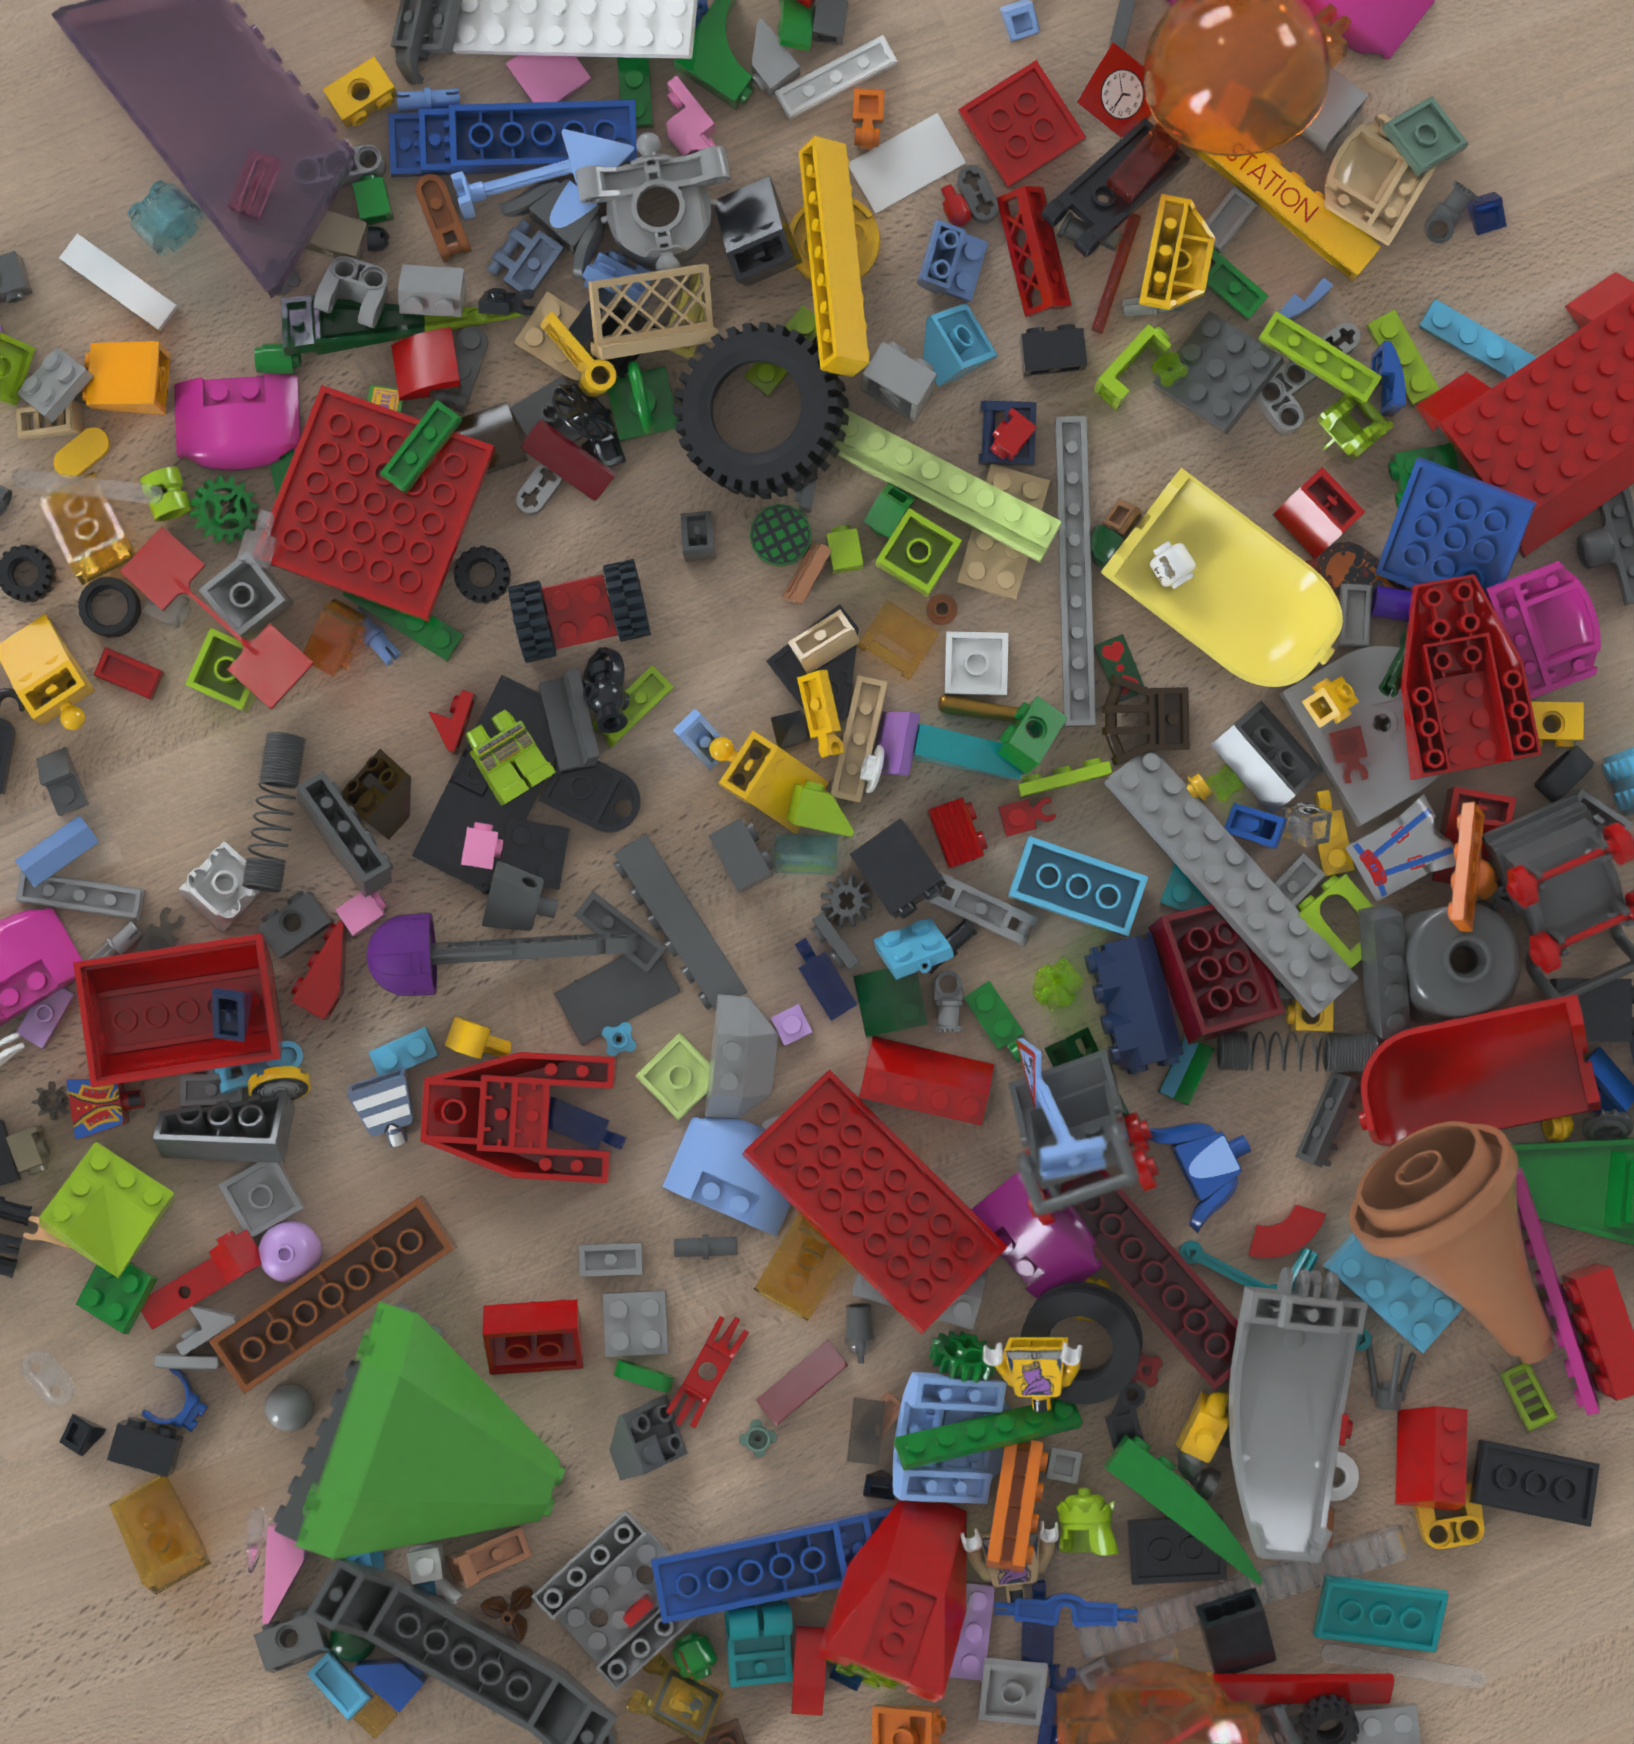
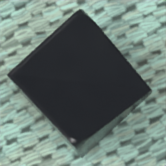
(789, 729)

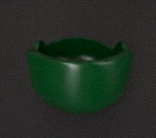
(349, 1646)

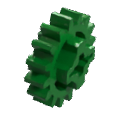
(234, 515)
(960, 1356)

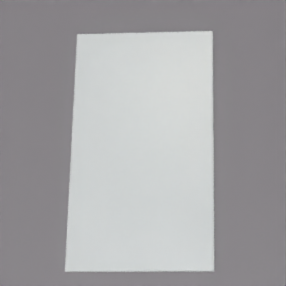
(906, 163)

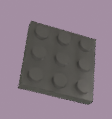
(1223, 372)

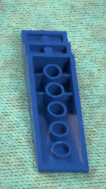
(501, 135)
(761, 1567)

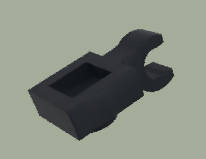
(500, 302)

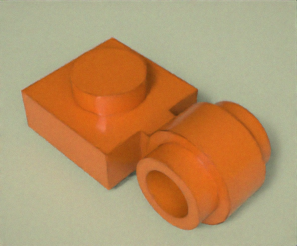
(867, 109)

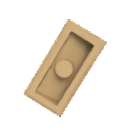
(824, 641)

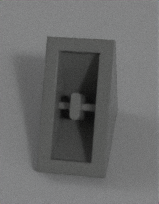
(697, 536)

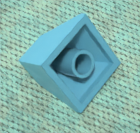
(955, 344)

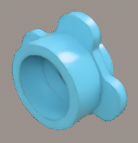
(611, 1034)

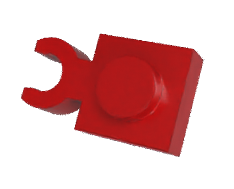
(1021, 817)

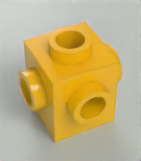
(1330, 701)

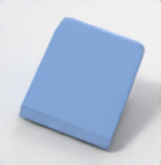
(1020, 19)

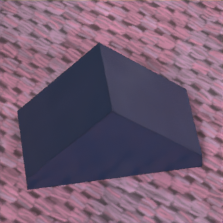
(230, 1013)

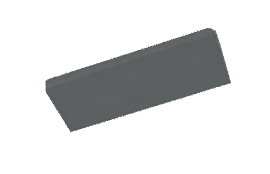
(569, 722)

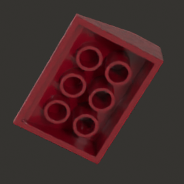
(1213, 974)

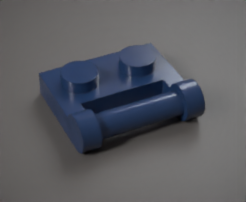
(1027, 454)

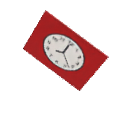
(1116, 92)

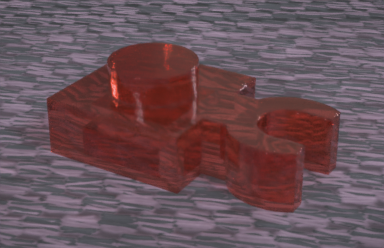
(1348, 748)

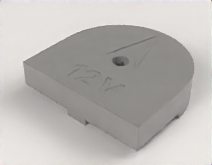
(1386, 751)

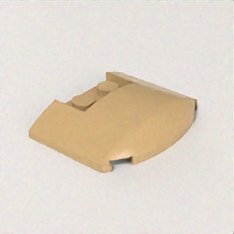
(1372, 182)

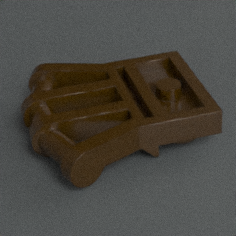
(1165, 714)

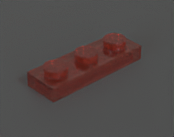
(1143, 163)

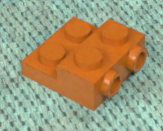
(907, 1724)

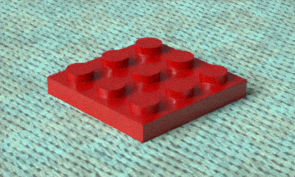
(1022, 124)

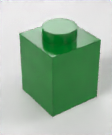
(373, 200)
(888, 510)

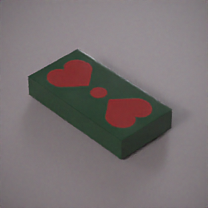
(1118, 661)

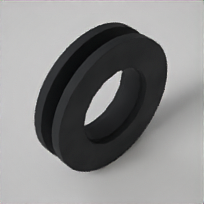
(1109, 1311)

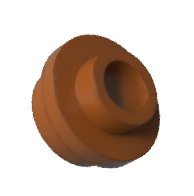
(941, 619)

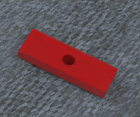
(170, 1301)

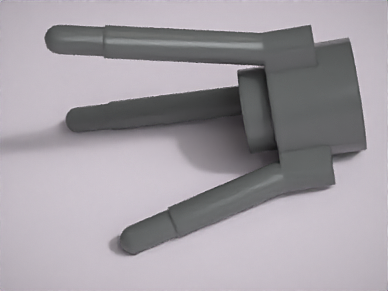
(1390, 1393)

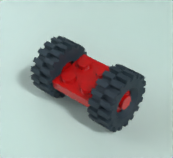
(579, 611)

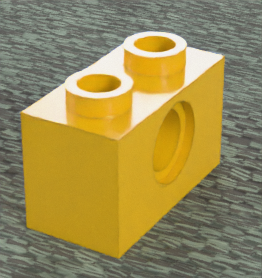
(365, 76)
(1568, 721)

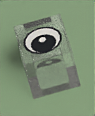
(1307, 824)

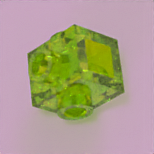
(1057, 984)

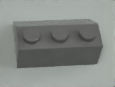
(1266, 757)

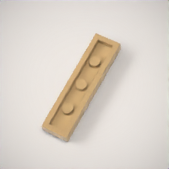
(858, 737)

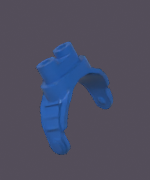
(190, 1411)

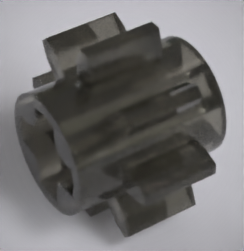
(43, 1100)

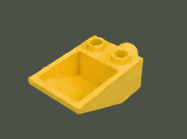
(44, 669)
(767, 780)

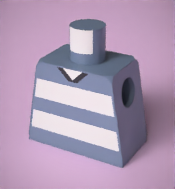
(384, 1104)

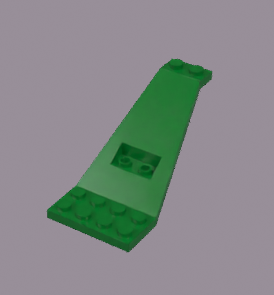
(1583, 1184)

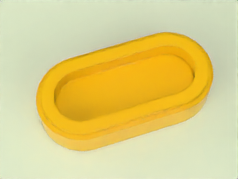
(82, 452)

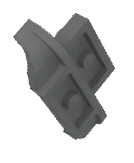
(422, 30)

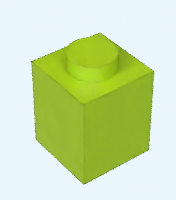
(846, 549)

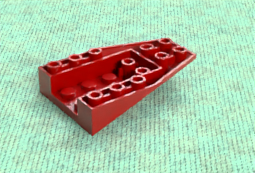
(1462, 683)
(904, 1599)

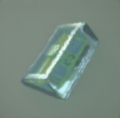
(805, 854)

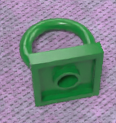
(642, 403)

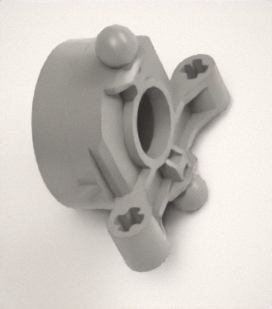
(685, 176)

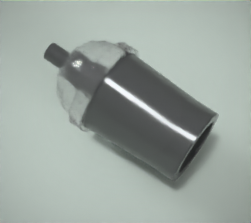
(859, 1330)

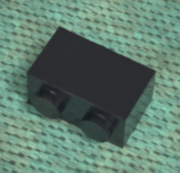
(1053, 350)
(145, 1447)

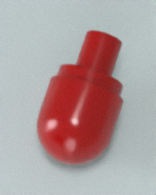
(955, 207)

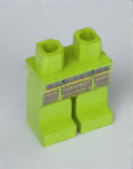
(508, 760)

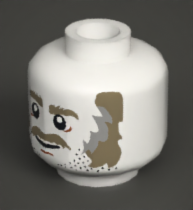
(1172, 564)

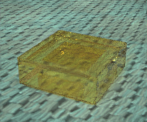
(375, 1716)

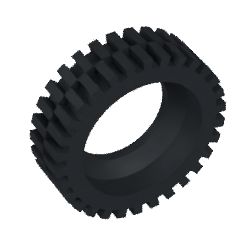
(805, 447)

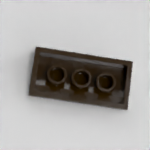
(496, 428)

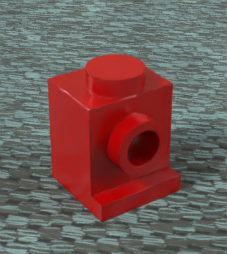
(1012, 435)

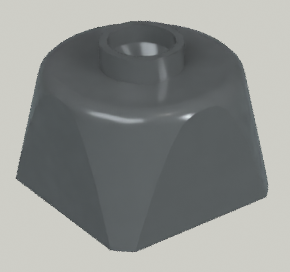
(1433, 984)

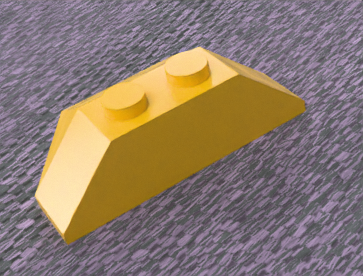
(1177, 255)

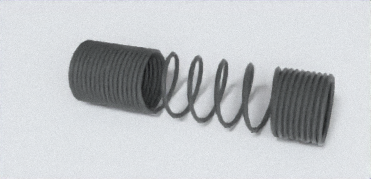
(282, 770)
(1340, 1051)

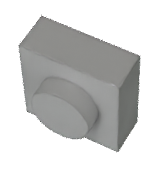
(1064, 1464)

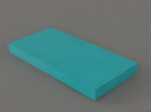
(1380, 1613)

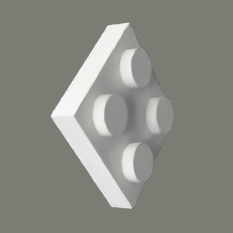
(976, 663)

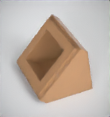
(1122, 518)

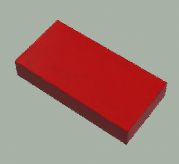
(128, 673)

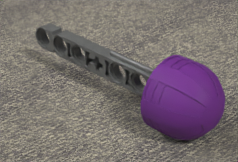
(406, 954)

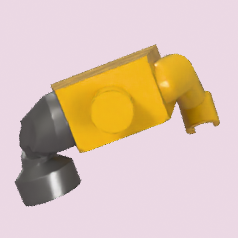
(1200, 1440)

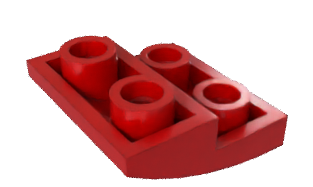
(425, 363)

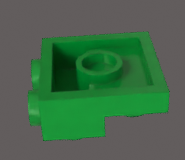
(1403, 463)

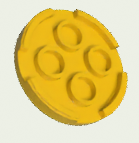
(866, 234)

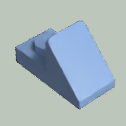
(697, 736)

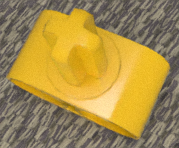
(474, 1039)

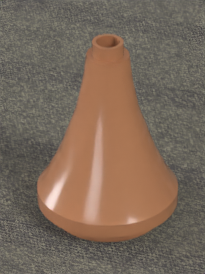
(1450, 1215)

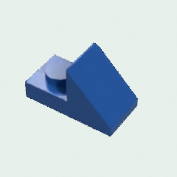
(1255, 826)

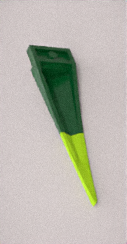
(320, 332)

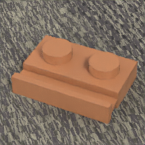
(806, 573)

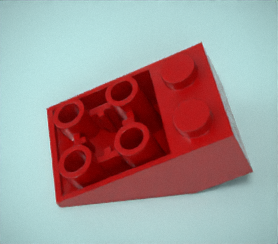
(1497, 811)

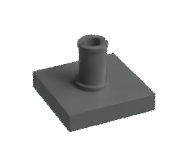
(540, 406)

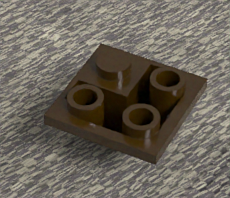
(381, 794)

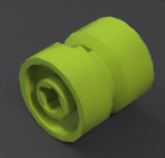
(175, 501)

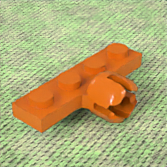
(1472, 873)

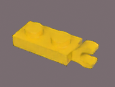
(821, 712)
(1333, 855)

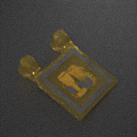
(678, 1701)

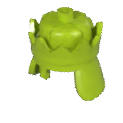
(1086, 1524)

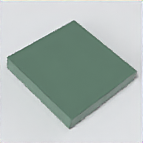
(1425, 136)

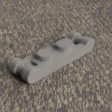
(985, 910)

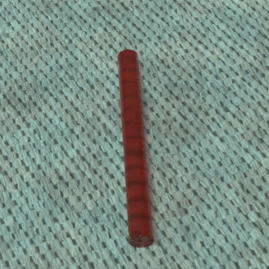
(1116, 273)

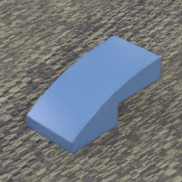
(1297, 307)

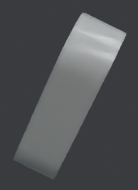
(531, 485)

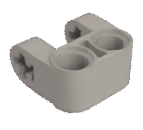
(356, 287)

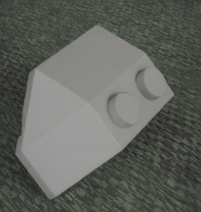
(740, 1058)

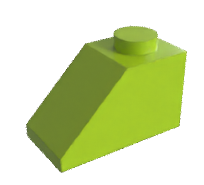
(817, 810)

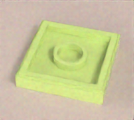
(677, 1076)

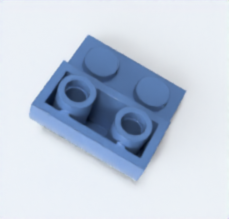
(952, 261)
(613, 265)

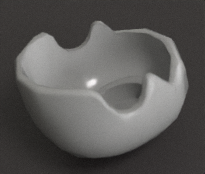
(289, 1407)

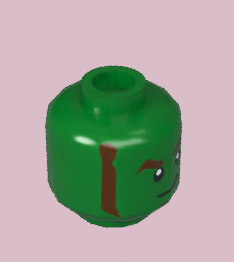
(694, 1656)

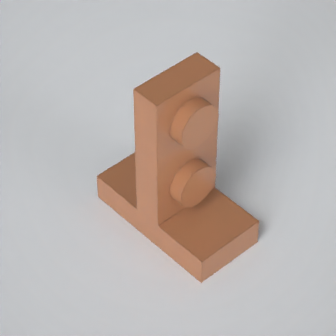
(488, 1557)

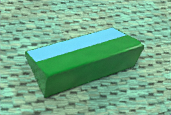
(1186, 1075)

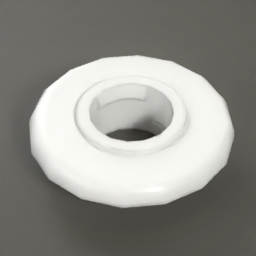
(872, 768)
(1350, 1478)

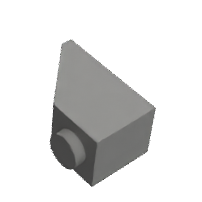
(771, 63)

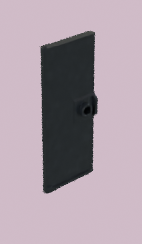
(471, 800)

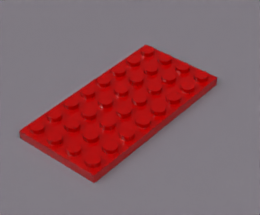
(875, 1201)

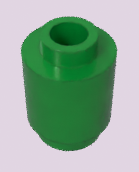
(272, 359)

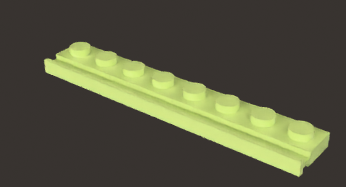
(947, 487)

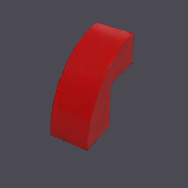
(808, 1672)

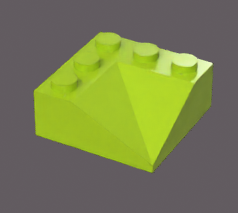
(106, 1209)

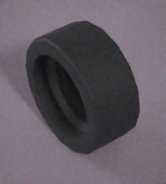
(85, 607)
(1564, 774)

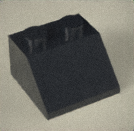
(583, 329)

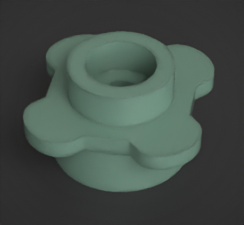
(758, 1447)

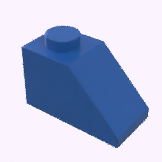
(391, 1679)

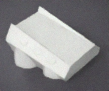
(217, 887)

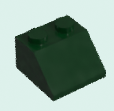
(889, 1002)

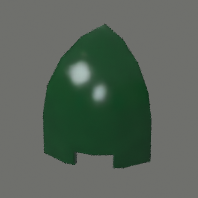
(1103, 545)

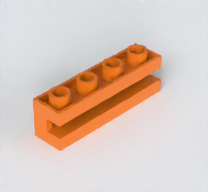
(1015, 1505)

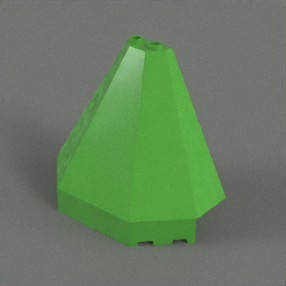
(423, 1451)

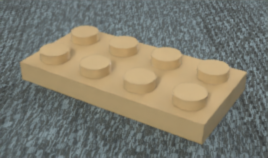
(989, 563)

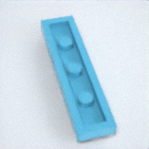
(1474, 340)

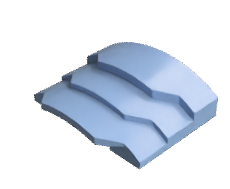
(937, 1401)

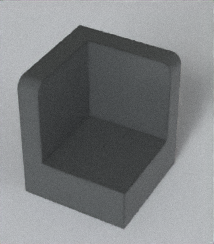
(830, 21)

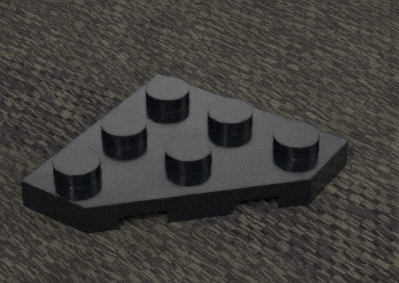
(839, 669)

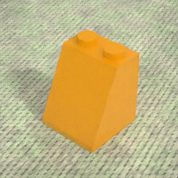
(128, 377)

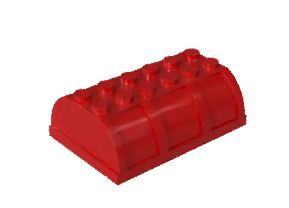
(154, 1009)

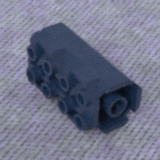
(1134, 1004)

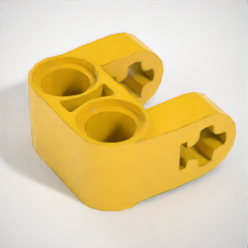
(1451, 1524)

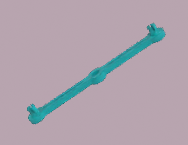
(1193, 1252)

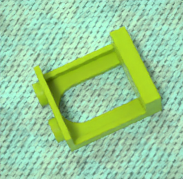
(1108, 385)
(1310, 913)

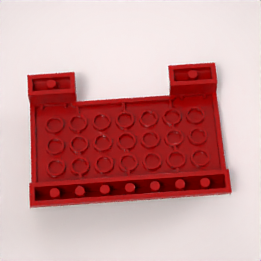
(1559, 423)

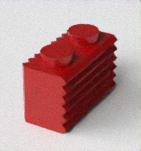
(957, 833)

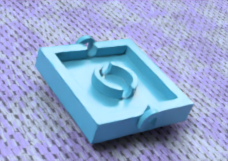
(912, 946)

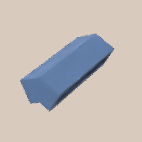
(56, 851)

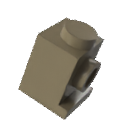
(29, 1150)

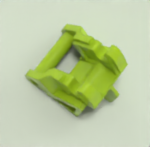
(1347, 432)

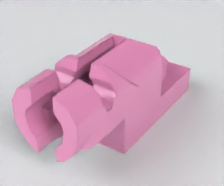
(691, 125)

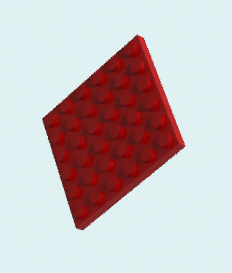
(355, 527)

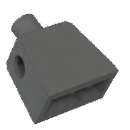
(516, 899)

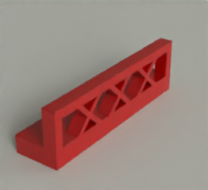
(1039, 247)

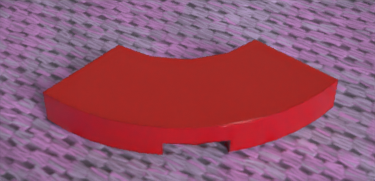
(1287, 1235)

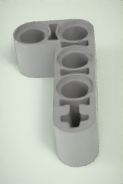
(1286, 388)

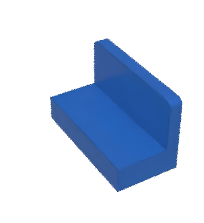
(1612, 1085)

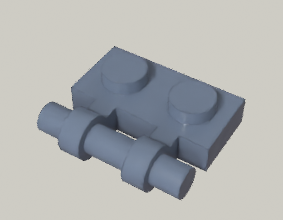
(534, 262)

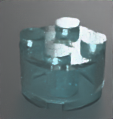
(165, 217)

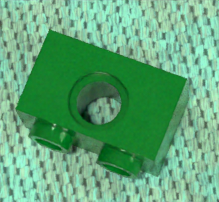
(1042, 722)

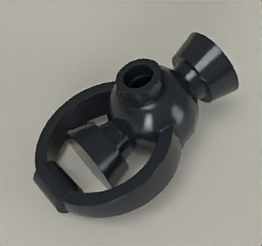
(605, 689)

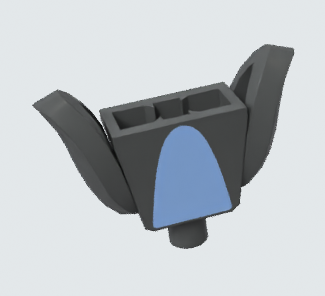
(559, 212)

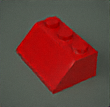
(533, 1336)
(1431, 1457)

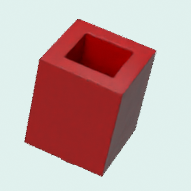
(235, 1255)

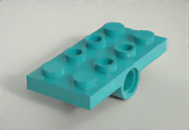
(759, 1644)

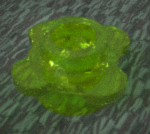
(1164, 362)
(1227, 774)

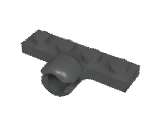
(1613, 542)

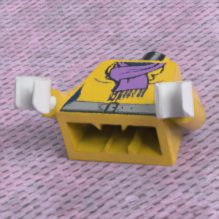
(1036, 1367)

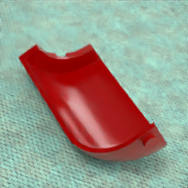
(1481, 1069)

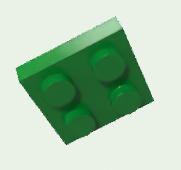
(117, 1299)

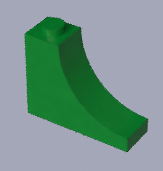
(712, 60)

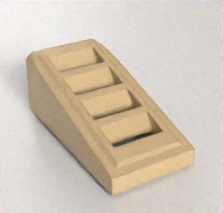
(69, 422)

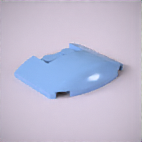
(718, 1176)

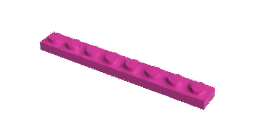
(1556, 1304)

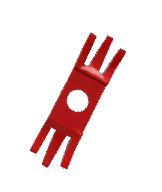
(702, 1389)

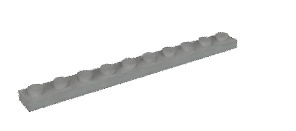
(1075, 571)

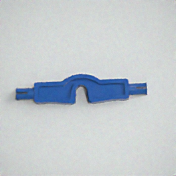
(1048, 1611)

